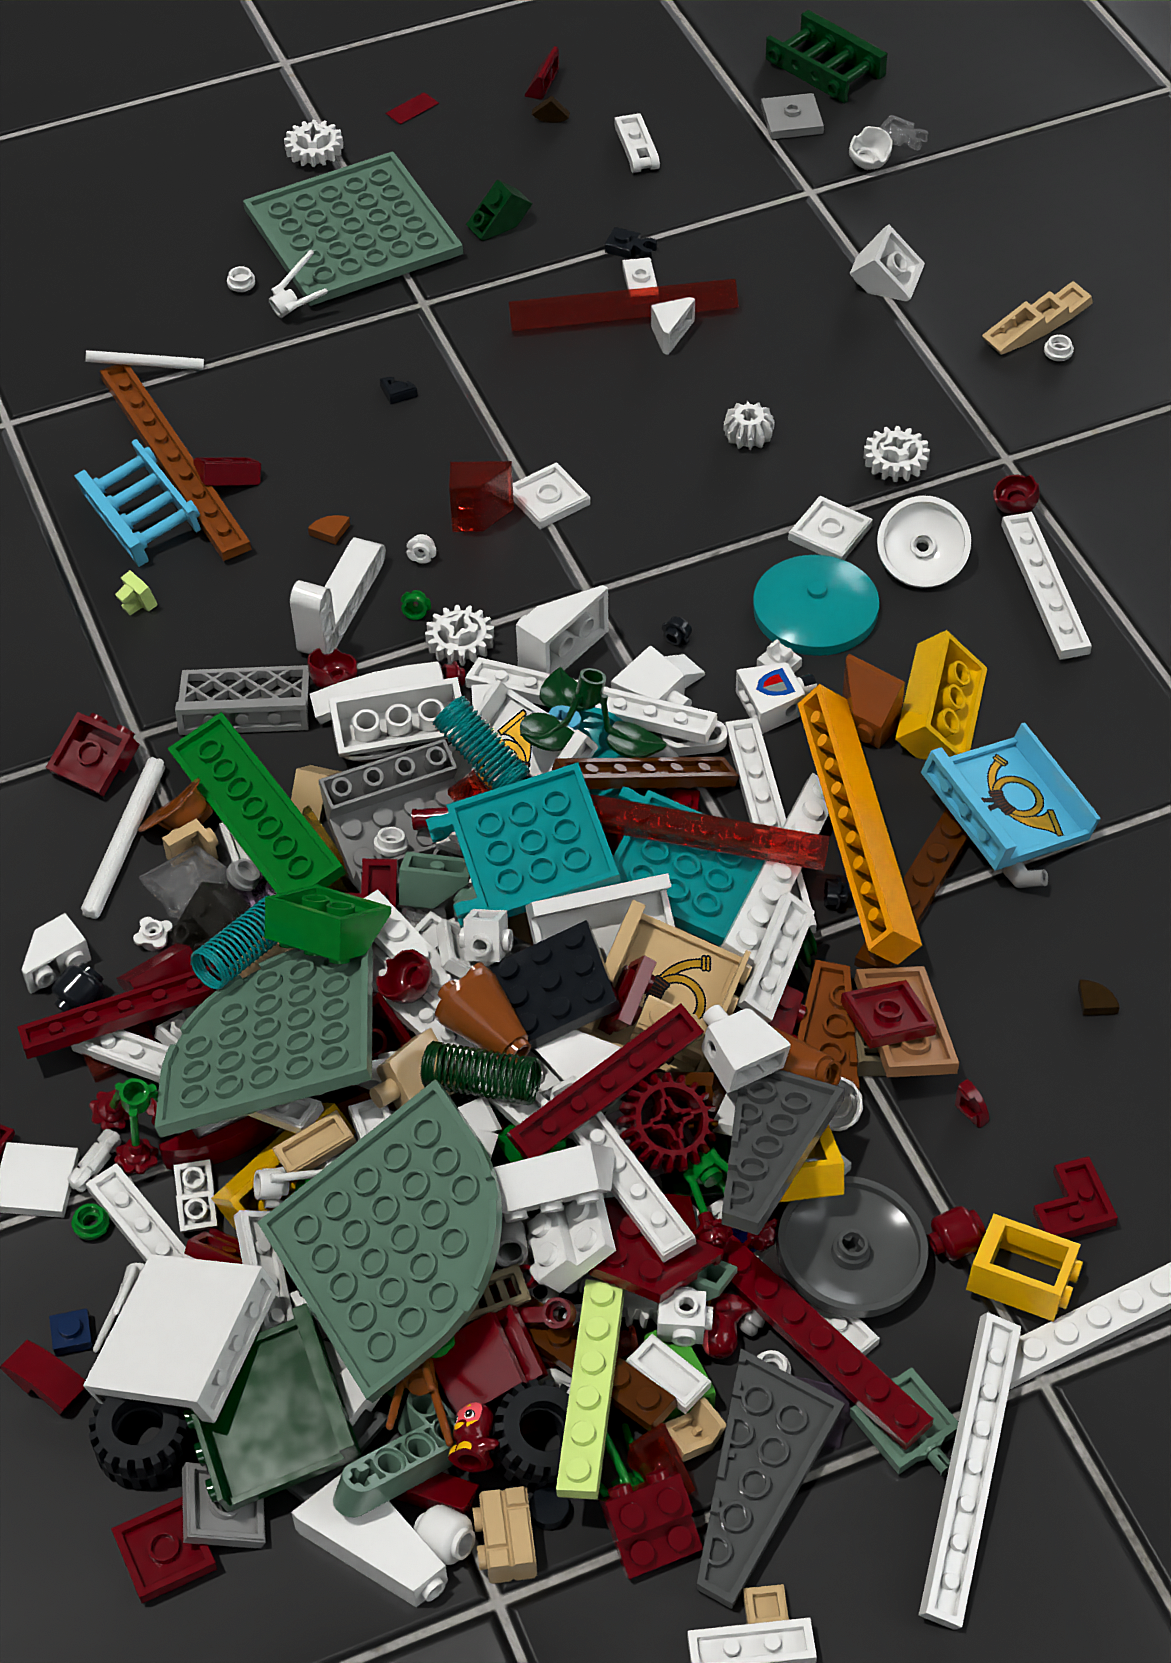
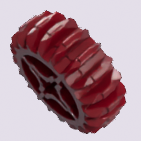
(661, 1093)

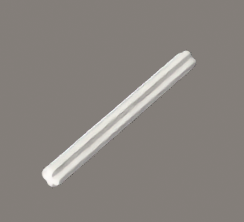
(123, 838)

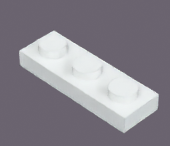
(754, 1643)

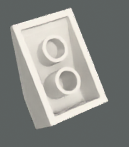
(562, 630)

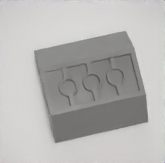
(383, 796)

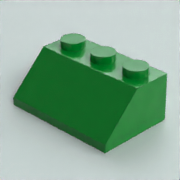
(324, 922)

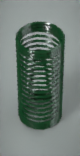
(518, 1085)

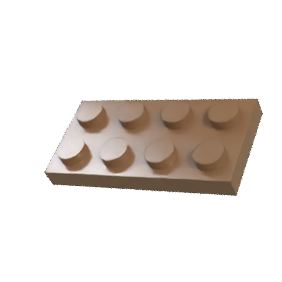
(919, 1056)

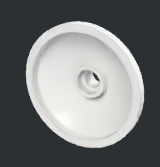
(928, 522)

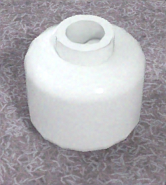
(446, 1533)

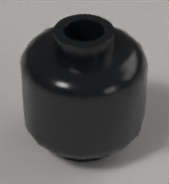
(77, 987)

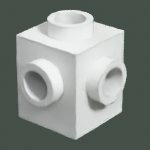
(486, 936)
(684, 1317)

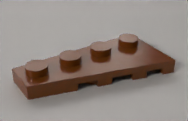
(826, 1021)

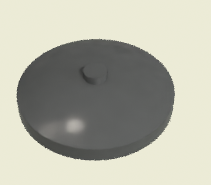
(853, 1250)

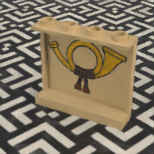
(685, 973)

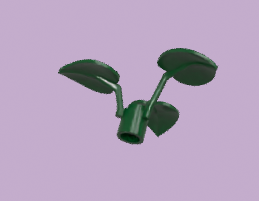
(560, 689)

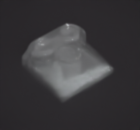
(180, 877)

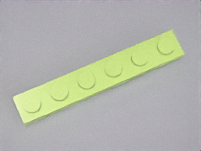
(590, 1391)

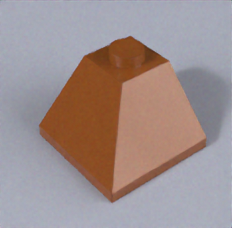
(873, 700)

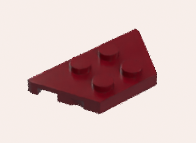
(641, 1270)

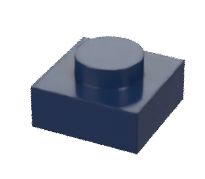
(71, 1332)

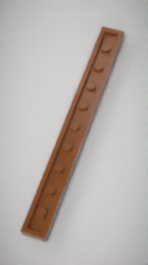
(175, 460)

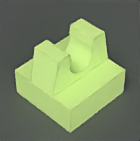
(135, 594)

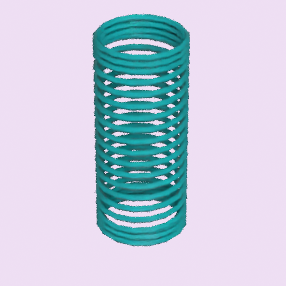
(484, 740)
(201, 970)

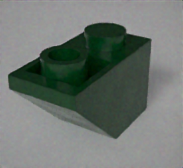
(499, 211)

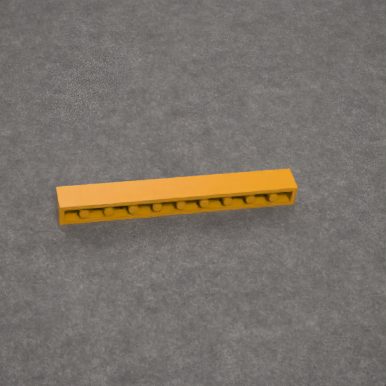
(859, 826)

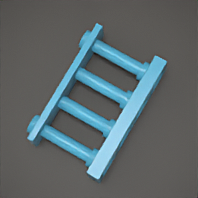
(123, 524)

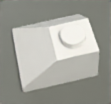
(888, 266)

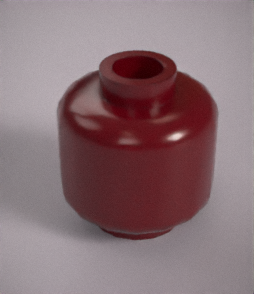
(956, 1233)

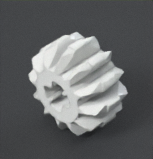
(748, 425)

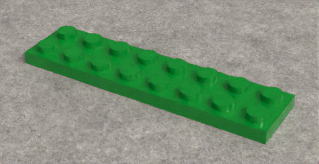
(255, 808)

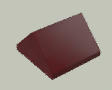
(166, 964)

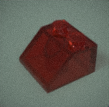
(480, 494)

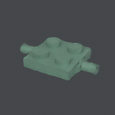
(925, 1447)

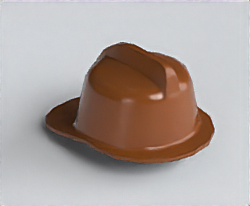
(181, 810)

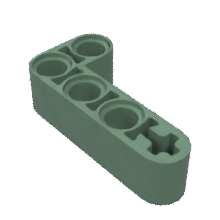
(399, 1464)

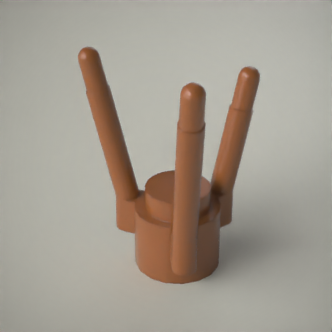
(420, 1383)

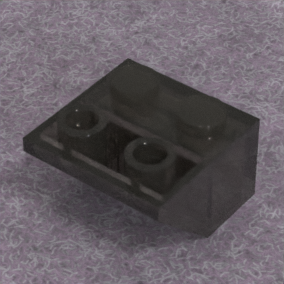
(207, 914)

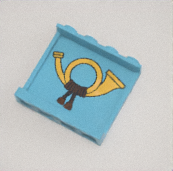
(1011, 799)

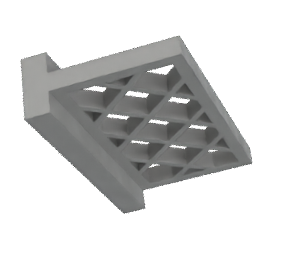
(245, 712)

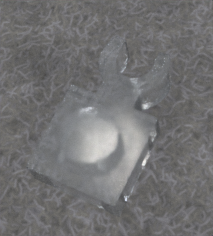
(903, 131)

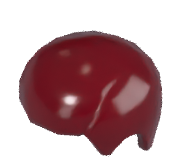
(1016, 494)
(331, 668)
(406, 977)

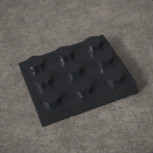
(558, 984)

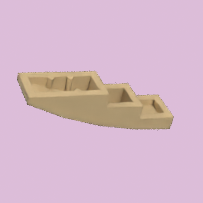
(1037, 320)

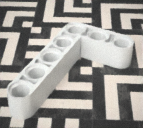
(325, 612)

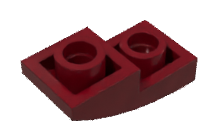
(45, 1374)

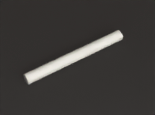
(144, 360)

